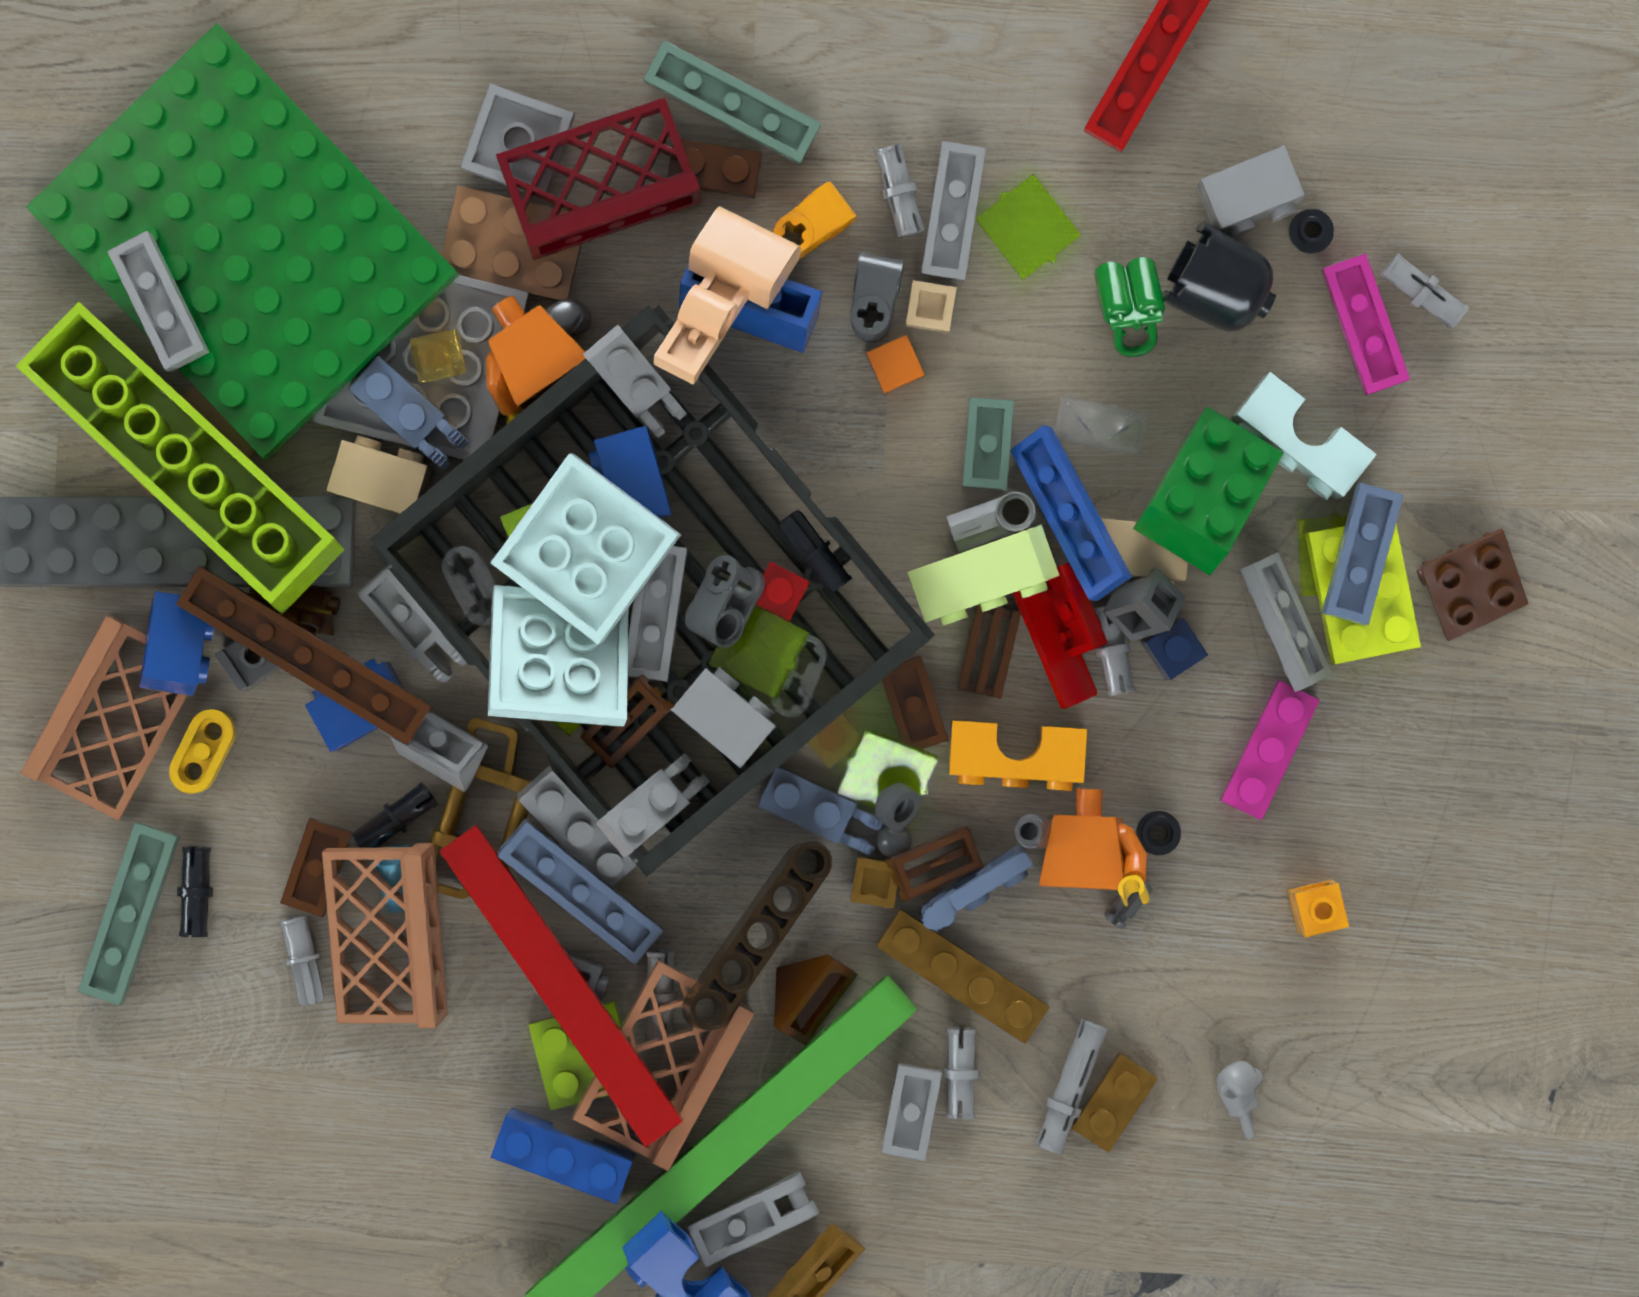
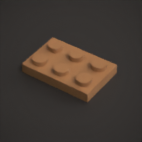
(490, 246)

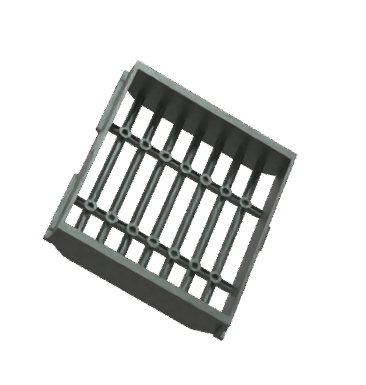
(522, 435)

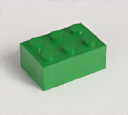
(1208, 491)

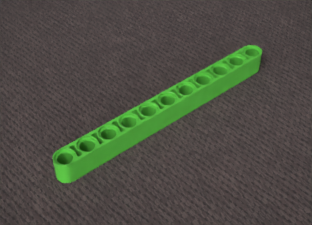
(733, 1139)

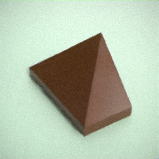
(808, 994)

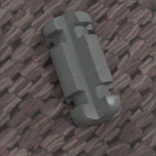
(1120, 913)

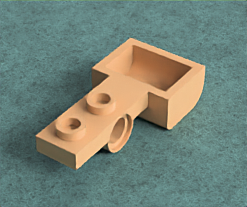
(737, 265)

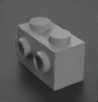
(1251, 192)
(725, 716)

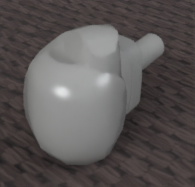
(1237, 1090)

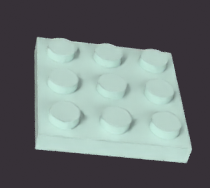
(585, 548)
(551, 668)

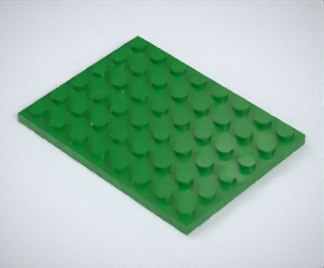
(265, 229)

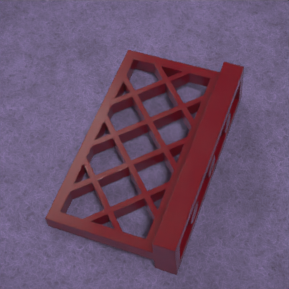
(606, 215)

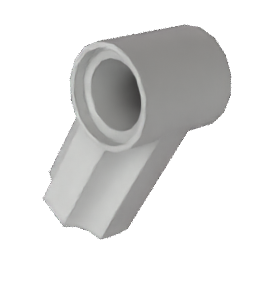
(986, 522)

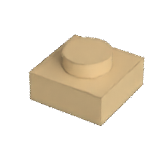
(931, 306)

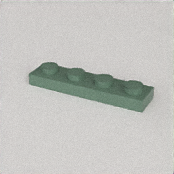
(732, 102)
(129, 913)

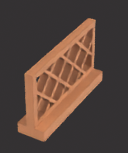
(73, 709)
(422, 929)
(697, 1082)

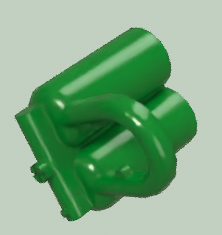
(1131, 299)

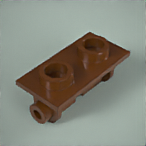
(311, 610)

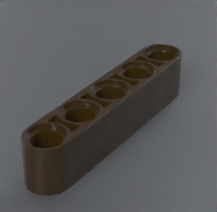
(776, 924)

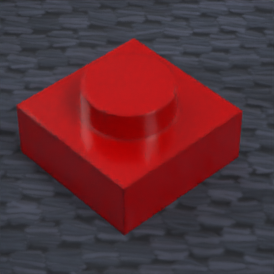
(782, 591)

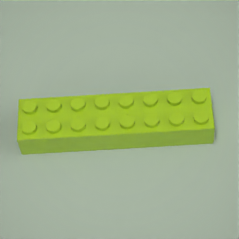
(180, 458)

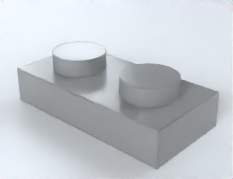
(911, 1112)

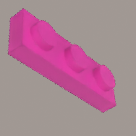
(1365, 324)
(1269, 750)

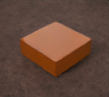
(895, 364)

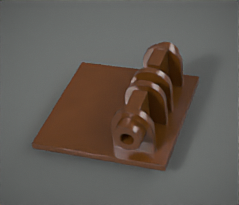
(1473, 584)

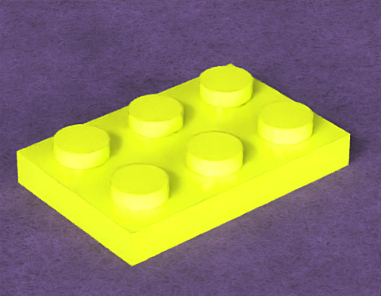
(1393, 616)

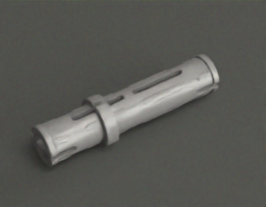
(1071, 1086)

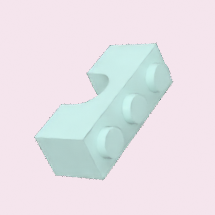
(1330, 467)

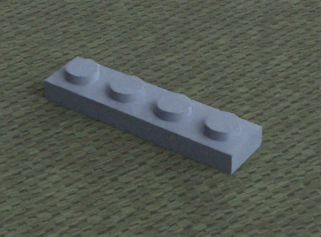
(580, 891)

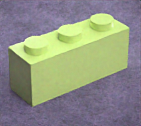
(984, 576)

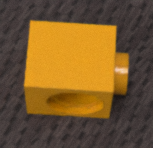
(1318, 908)

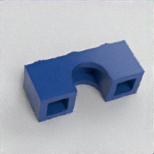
(577, 1163)
(662, 1256)

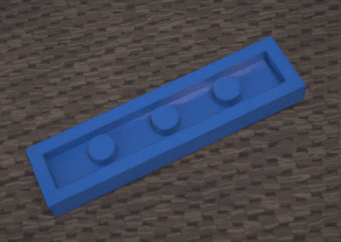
(1070, 513)

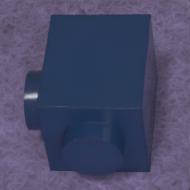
(1174, 649)

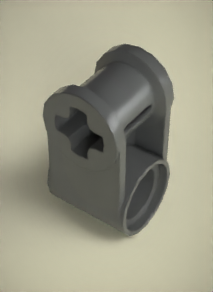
(876, 289)
(722, 604)

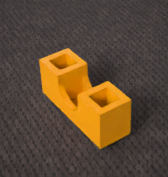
(1056, 759)

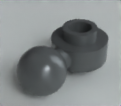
(896, 809)

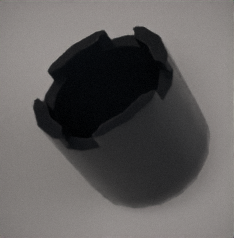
(1221, 280)

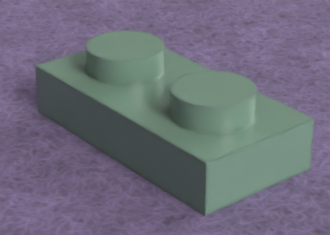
(988, 444)

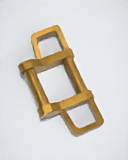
(456, 798)

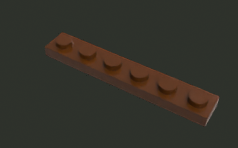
(304, 655)

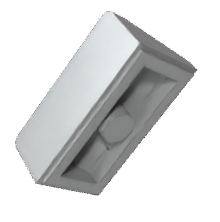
(444, 751)

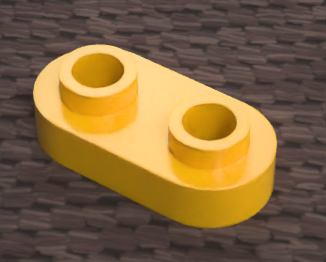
(202, 749)

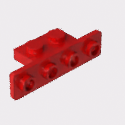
(1062, 630)

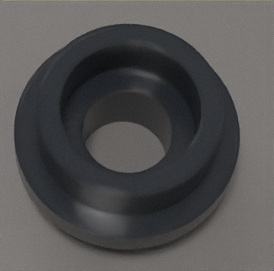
(1303, 242)
(1172, 837)

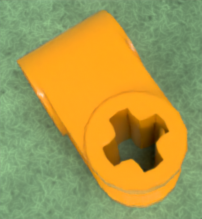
(818, 217)

